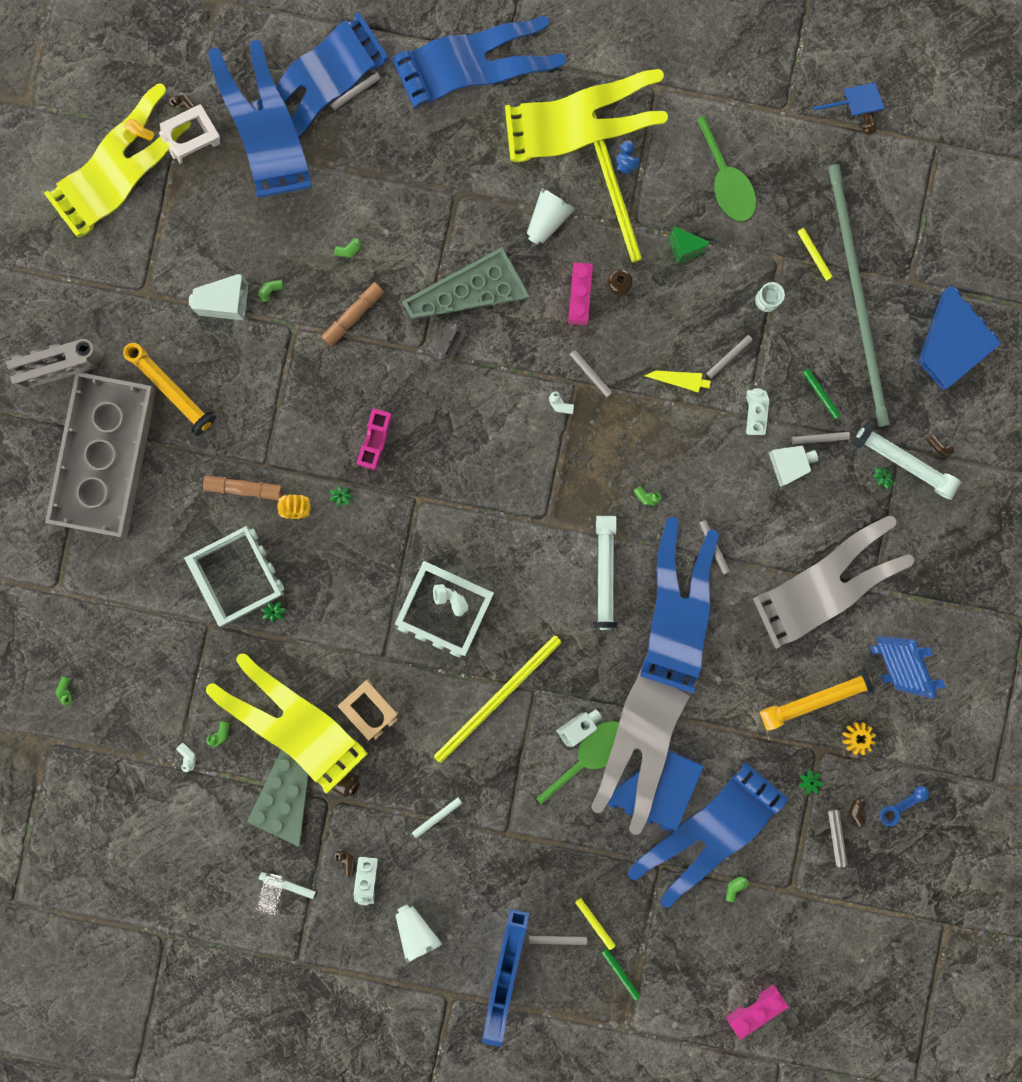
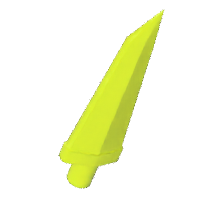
(690, 381)

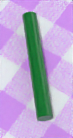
(821, 393)
(620, 973)

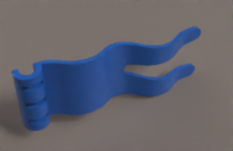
(461, 61)
(329, 70)
(266, 134)
(678, 622)
(723, 825)

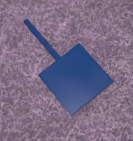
(860, 99)

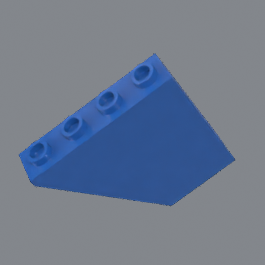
(955, 340)
(671, 795)

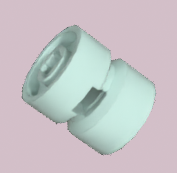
(770, 297)

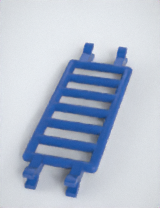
(907, 666)

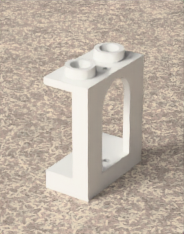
(181, 150)

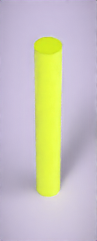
(815, 254)
(595, 924)

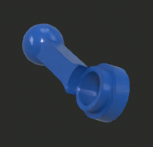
(920, 794)

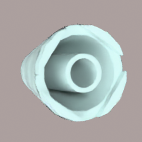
(547, 216)
(415, 934)

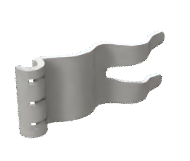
(819, 593)
(647, 726)

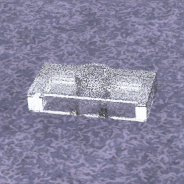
(270, 893)

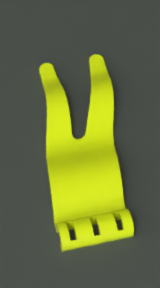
(569, 122)
(109, 175)
(301, 732)

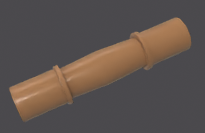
(352, 314)
(242, 487)

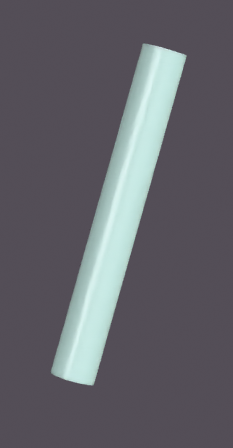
(437, 817)
(294, 888)

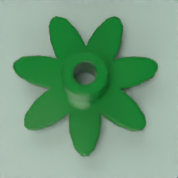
(883, 477)
(341, 496)
(273, 611)
(808, 779)

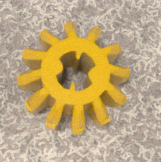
(294, 506)
(866, 737)

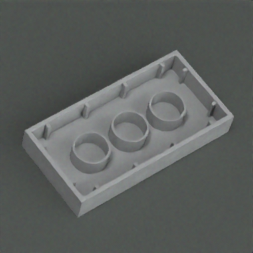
(101, 455)

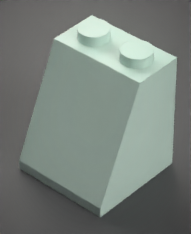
(221, 298)

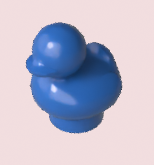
(626, 162)

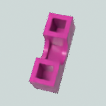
(580, 293)
(375, 440)
(764, 1009)

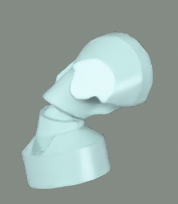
(458, 602)

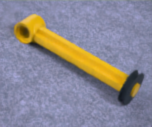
(170, 389)
(776, 716)

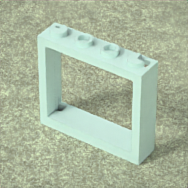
(206, 589)
(423, 635)

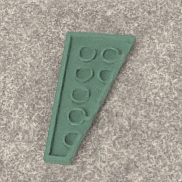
(480, 284)
(282, 800)

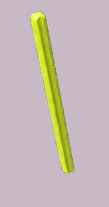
(617, 199)
(497, 699)

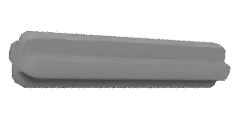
(837, 838)

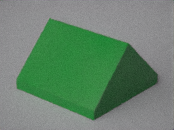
(686, 245)

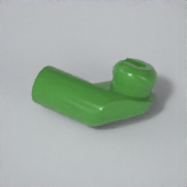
(647, 498)
(62, 691)
(735, 886)

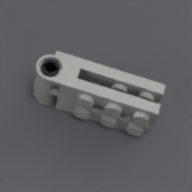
(54, 363)

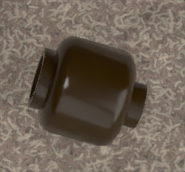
(618, 288)
(348, 785)

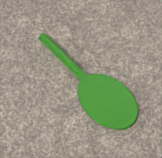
(731, 186)
(592, 754)

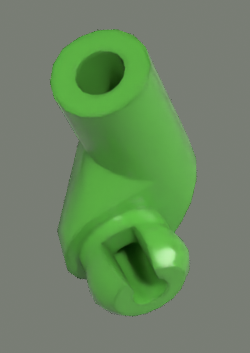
(350, 250)
(268, 287)
(219, 737)

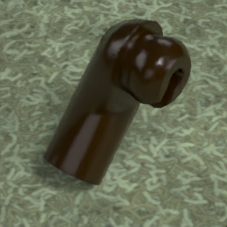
(181, 101)
(870, 126)
(937, 445)
(856, 809)
(346, 859)

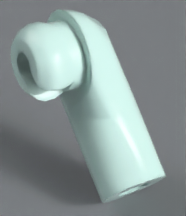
(558, 404)
(189, 757)

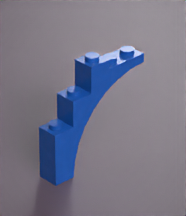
(504, 977)

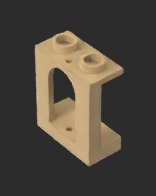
(388, 712)

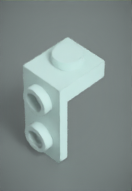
(757, 411)
(365, 880)

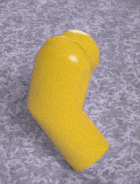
(137, 129)

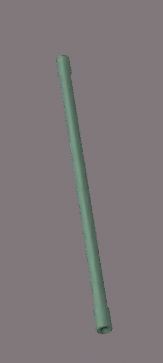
(836, 181)

